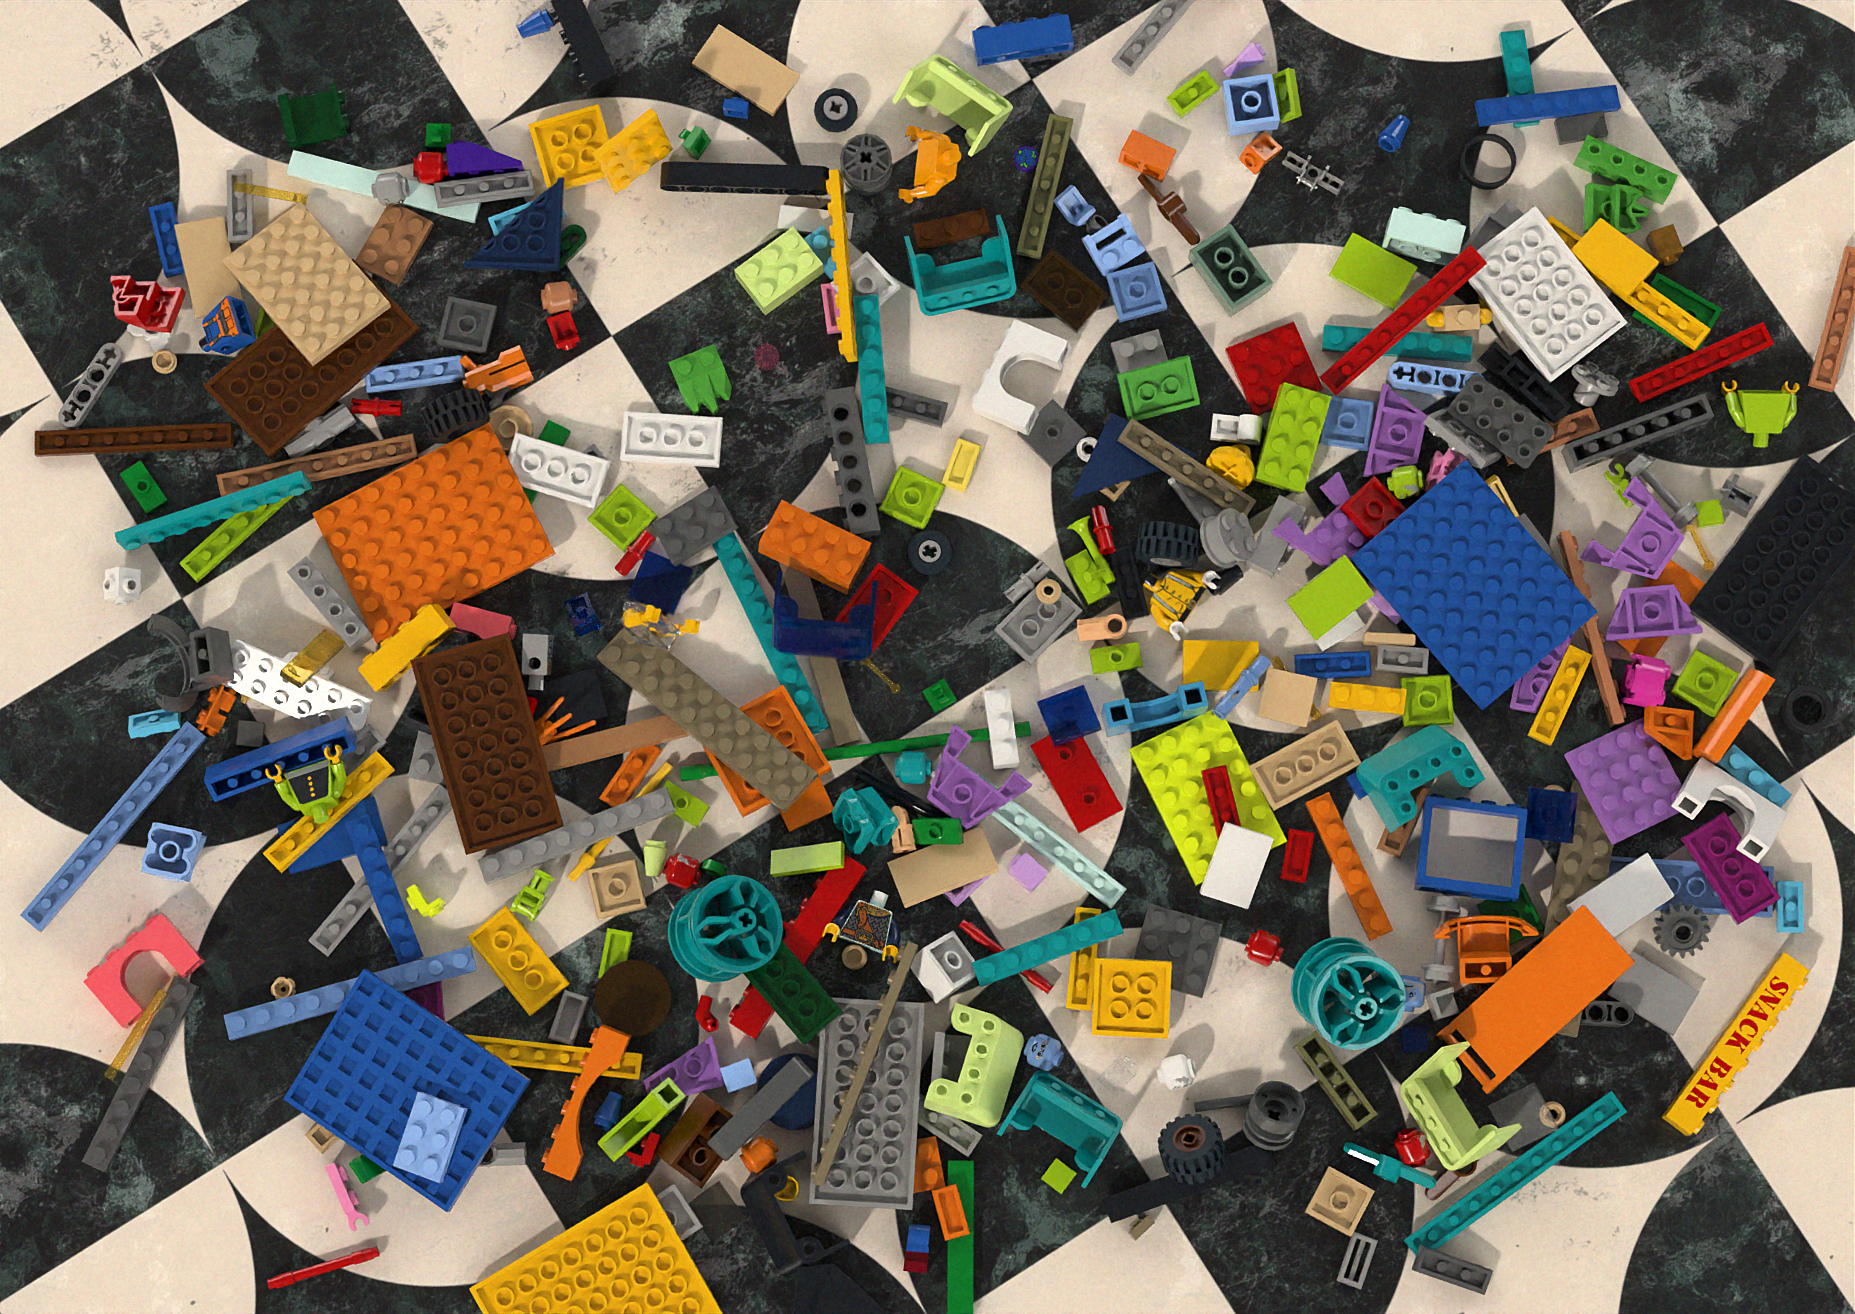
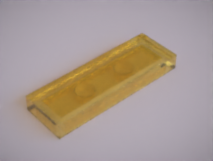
(312, 658)

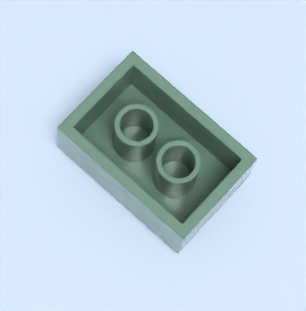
(1230, 270)

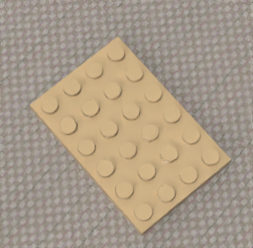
(306, 283)

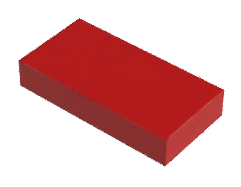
(1297, 855)

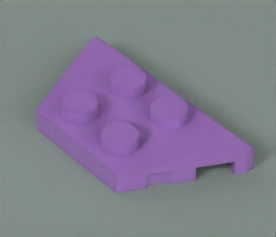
(1395, 434)
(1651, 614)

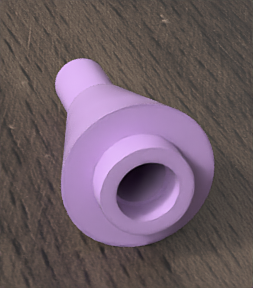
(1248, 57)

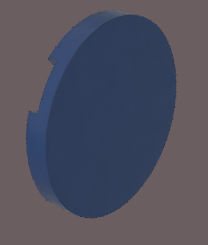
(800, 1109)

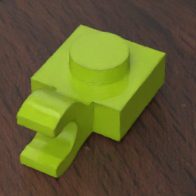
(1619, 484)

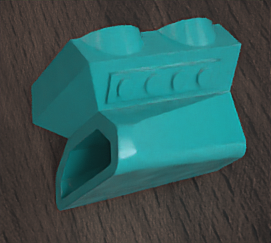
(863, 819)

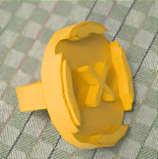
(1232, 464)

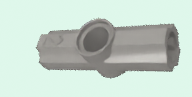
(320, 432)
(507, 1154)

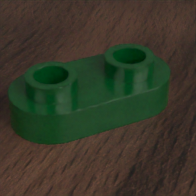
(569, 248)

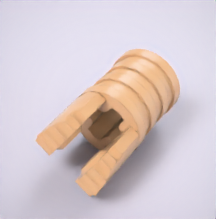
(903, 836)

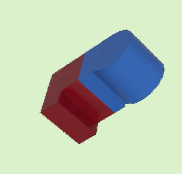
(917, 1249)

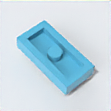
(821, 245)
(153, 722)
(1790, 907)

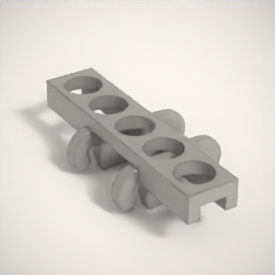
(1304, 173)

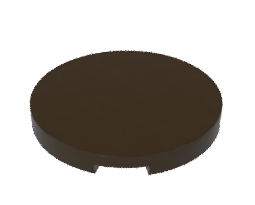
(633, 997)

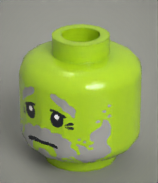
(1406, 482)

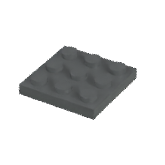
(1184, 941)

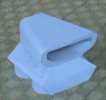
(172, 852)

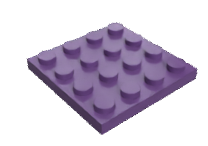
(1626, 780)

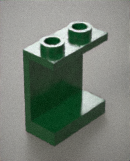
(314, 117)

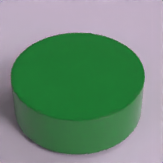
(714, 868)

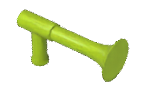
(1103, 570)

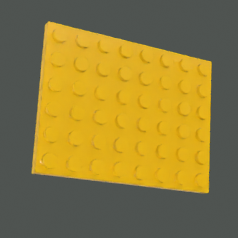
(607, 1264)

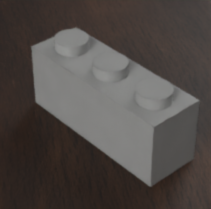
(1270, 549)

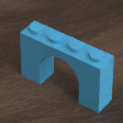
(1126, 717)

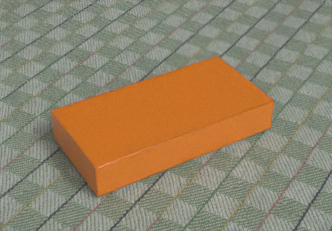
(950, 1212)

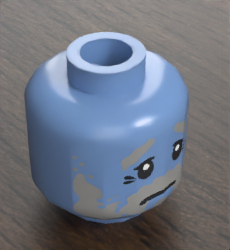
(1414, 992)

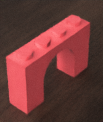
(481, 622)
(109, 979)

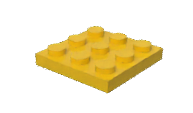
(567, 146)
(633, 151)
(1131, 998)

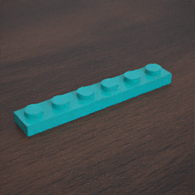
(1412, 345)
(871, 369)
(1047, 948)

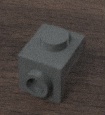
(1737, 498)

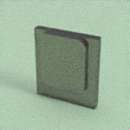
(716, 1211)

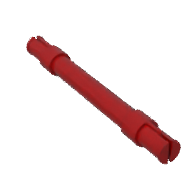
(980, 937)
(354, 1258)

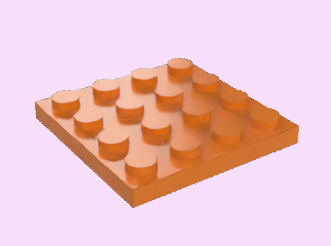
(783, 721)

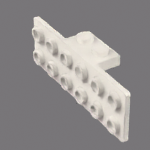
(315, 703)

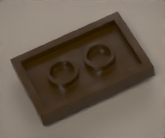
(1064, 291)

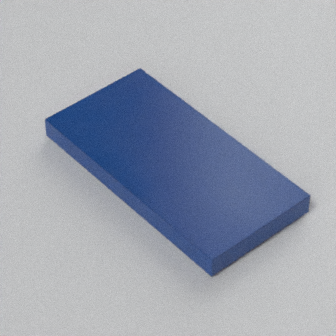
(336, 842)

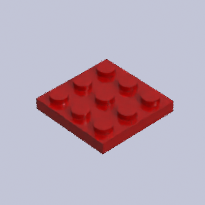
(1268, 362)

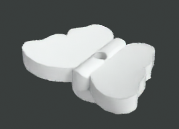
(157, 340)

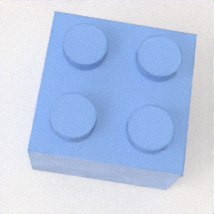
(1250, 104)

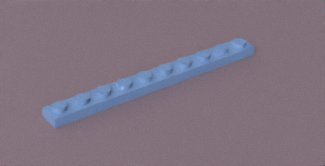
(113, 826)
(331, 997)

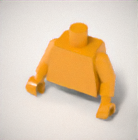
(935, 163)

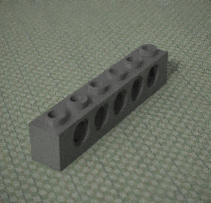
(845, 400)
(1637, 433)

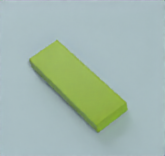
(807, 859)

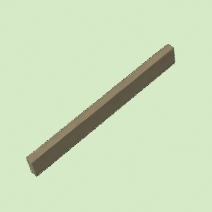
(824, 669)

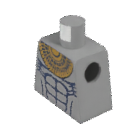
(538, 647)

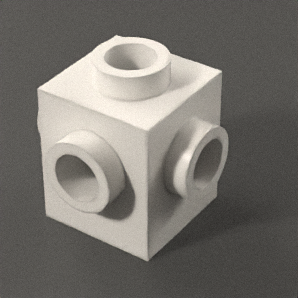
(122, 585)

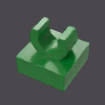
(438, 136)
(695, 141)
(939, 696)

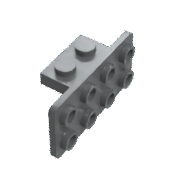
(1500, 421)

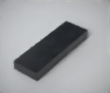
(1128, 583)

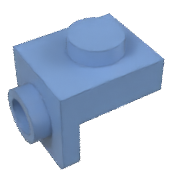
(1074, 206)

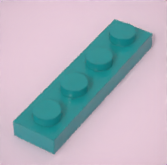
(1517, 67)

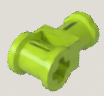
(532, 895)

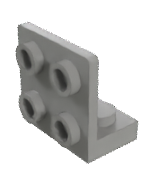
(949, 1056)

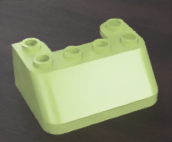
(985, 1072)

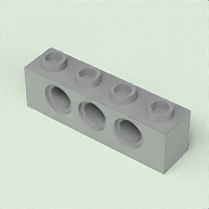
(330, 604)

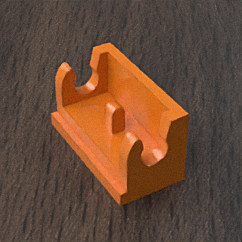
(1147, 155)

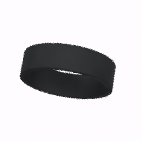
(1488, 137)

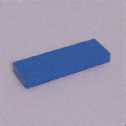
(163, 222)
(1334, 665)

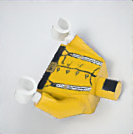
(1177, 597)

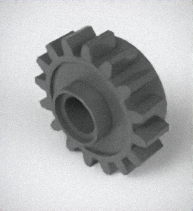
(1686, 941)

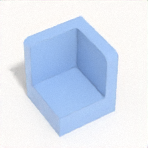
(738, 1075)

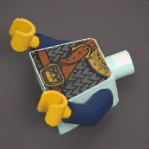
(868, 926)

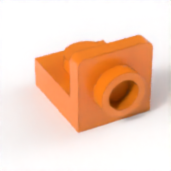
(1259, 152)

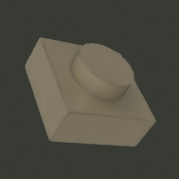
(1140, 1226)

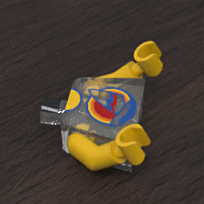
(652, 628)

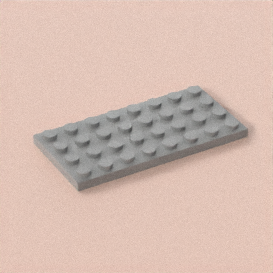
(880, 1142)

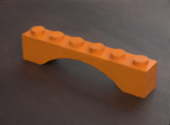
(566, 1151)

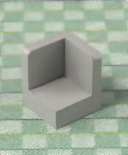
(1442, 1004)

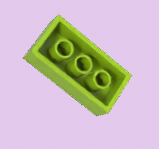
(1291, 438)

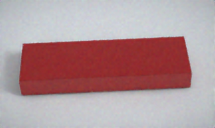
(1220, 797)

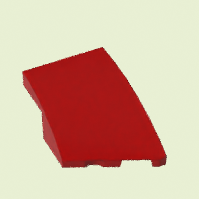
(146, 303)

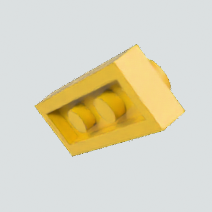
(1367, 698)

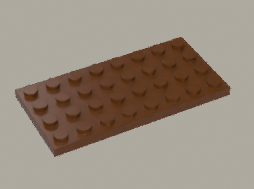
(278, 392)
(487, 743)

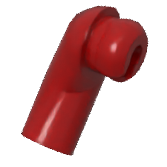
(704, 1016)

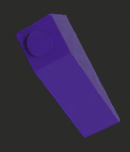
(473, 161)

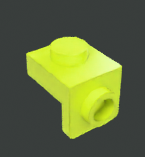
(417, 900)

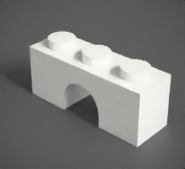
(1001, 729)

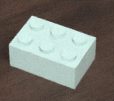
(1423, 236)

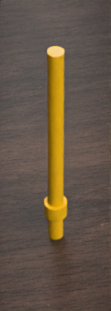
(587, 859)

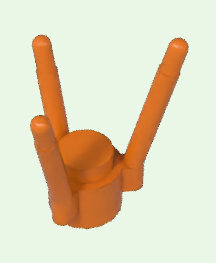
(547, 730)

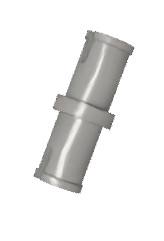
(1027, 581)

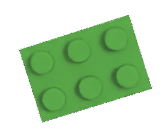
(1158, 388)

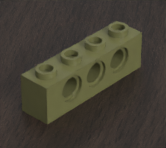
(1335, 1080)

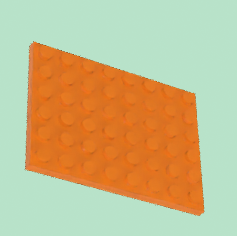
(434, 532)

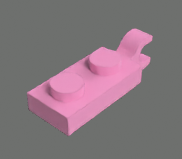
(347, 1197)

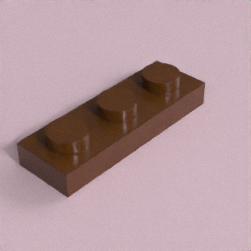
(951, 229)

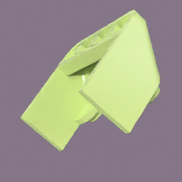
(958, 97)
(1443, 1115)

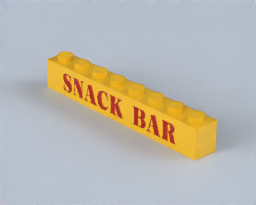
(1735, 1044)

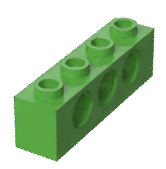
(1625, 169)

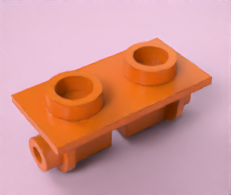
(218, 700)

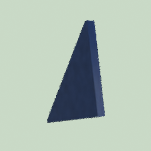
(529, 239)
(1114, 462)

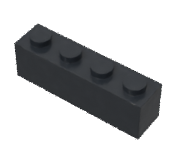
(585, 44)

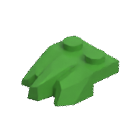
(1615, 205)
(701, 379)

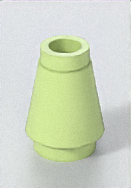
(654, 857)

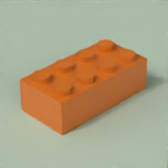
(814, 547)

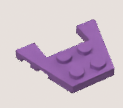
(1330, 537)
(1647, 544)
(962, 792)

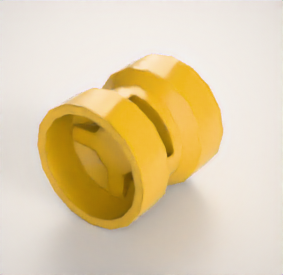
(790, 1192)

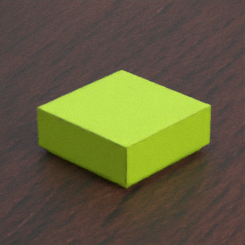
(1709, 513)
(1058, 1176)

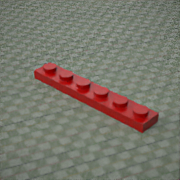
(1700, 363)

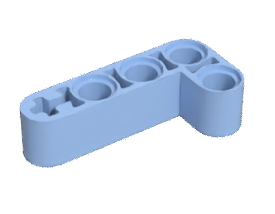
(1435, 377)

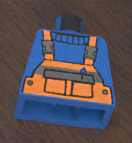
(227, 327)

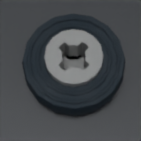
(837, 119)

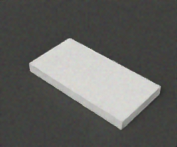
(671, 439)
(558, 470)
(1626, 895)

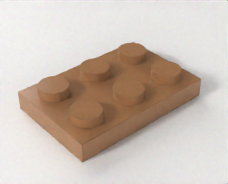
(394, 243)

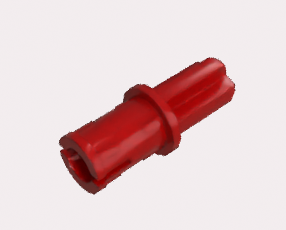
(1102, 530)
(634, 553)

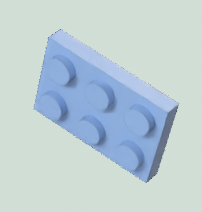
(430, 1137)

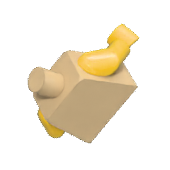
(1460, 317)

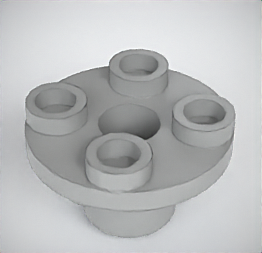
(1592, 383)

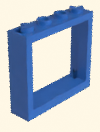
(1466, 888)

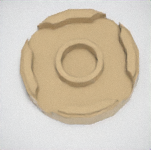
(505, 430)

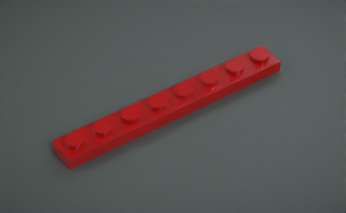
(1403, 320)

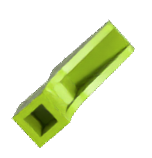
(641, 1119)

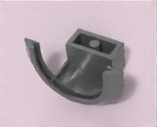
(204, 660)

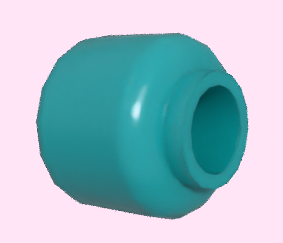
(913, 767)

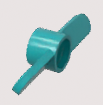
(1390, 1168)

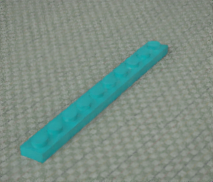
(761, 619)
(1517, 1174)

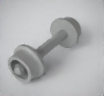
(1639, 466)
(1439, 972)

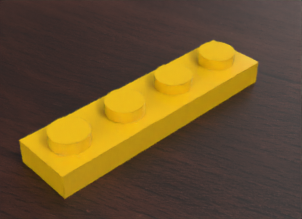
(1559, 695)
(1082, 969)

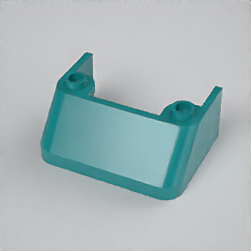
(964, 282)
(1067, 1117)

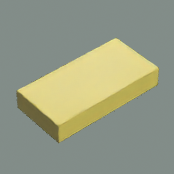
(961, 465)

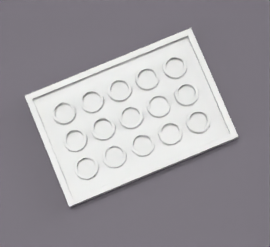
(1544, 295)

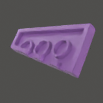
(1533, 685)

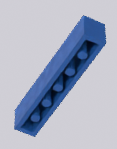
(290, 753)

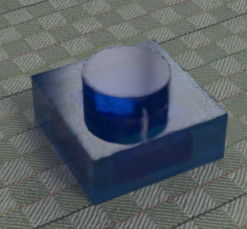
(1414, 1039)

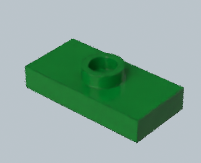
(144, 487)
(938, 831)

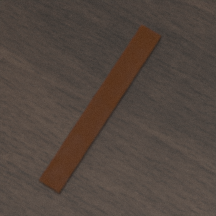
(134, 439)

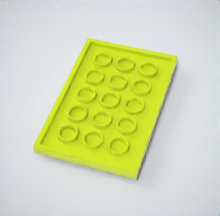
(1173, 777)

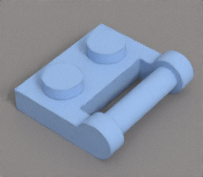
(1117, 251)

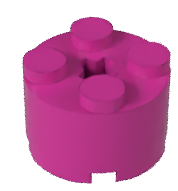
(1645, 681)

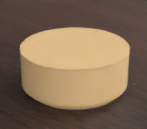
(854, 956)

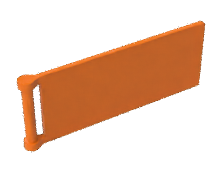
(1539, 996)

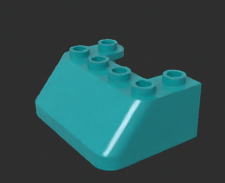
(1409, 764)

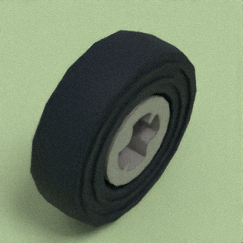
(929, 565)

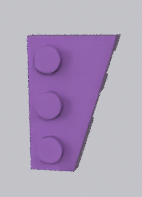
(693, 1072)

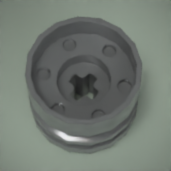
(866, 177)
(1273, 1115)

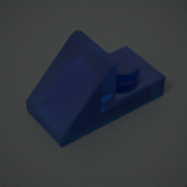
(582, 614)

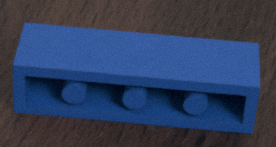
(1022, 39)

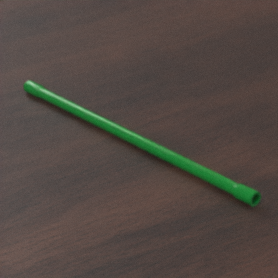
(1022, 729)

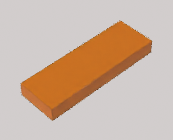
(630, 775)

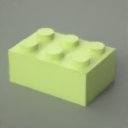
(779, 270)

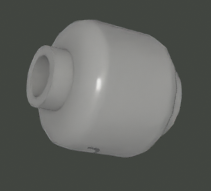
(390, 188)

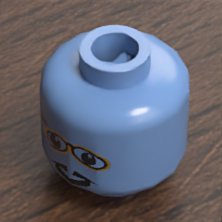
(1043, 1052)

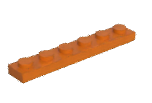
(1349, 866)

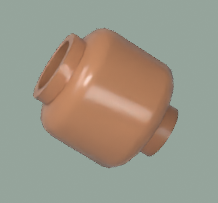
(558, 297)

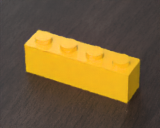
(412, 641)

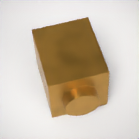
(1665, 245)

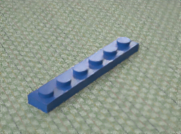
(1547, 105)
(384, 889)

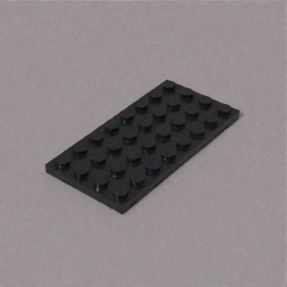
(1781, 563)

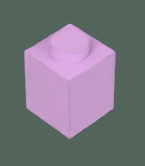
(1027, 871)

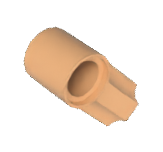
(1097, 628)

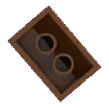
(687, 1142)

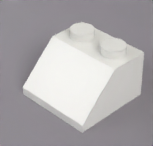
(943, 966)

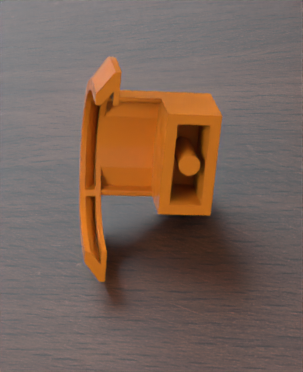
(1483, 945)

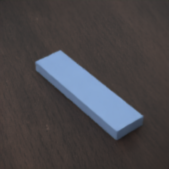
(415, 374)

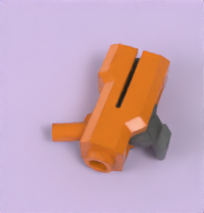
(498, 376)

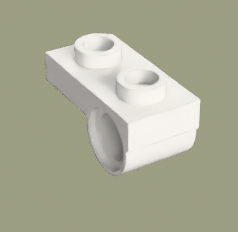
(1237, 429)

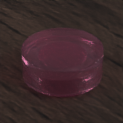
(767, 357)

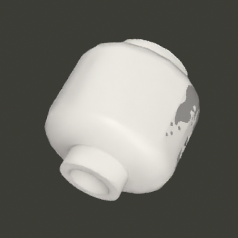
(1177, 1071)

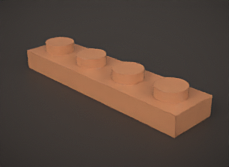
(1568, 430)

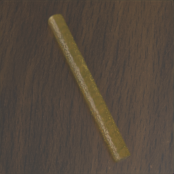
(135, 1034)

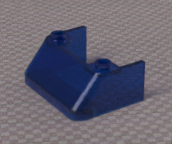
(821, 637)

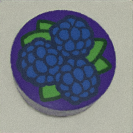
(1026, 159)

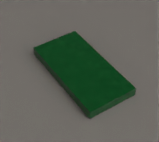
(794, 994)

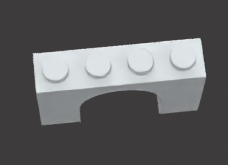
(1020, 344)
(1759, 815)

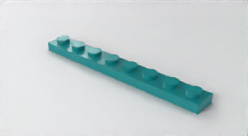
(213, 510)

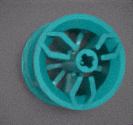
(702, 937)
(1360, 1011)

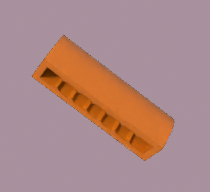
(1732, 715)

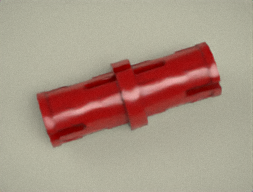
(376, 407)

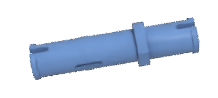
(1242, 686)

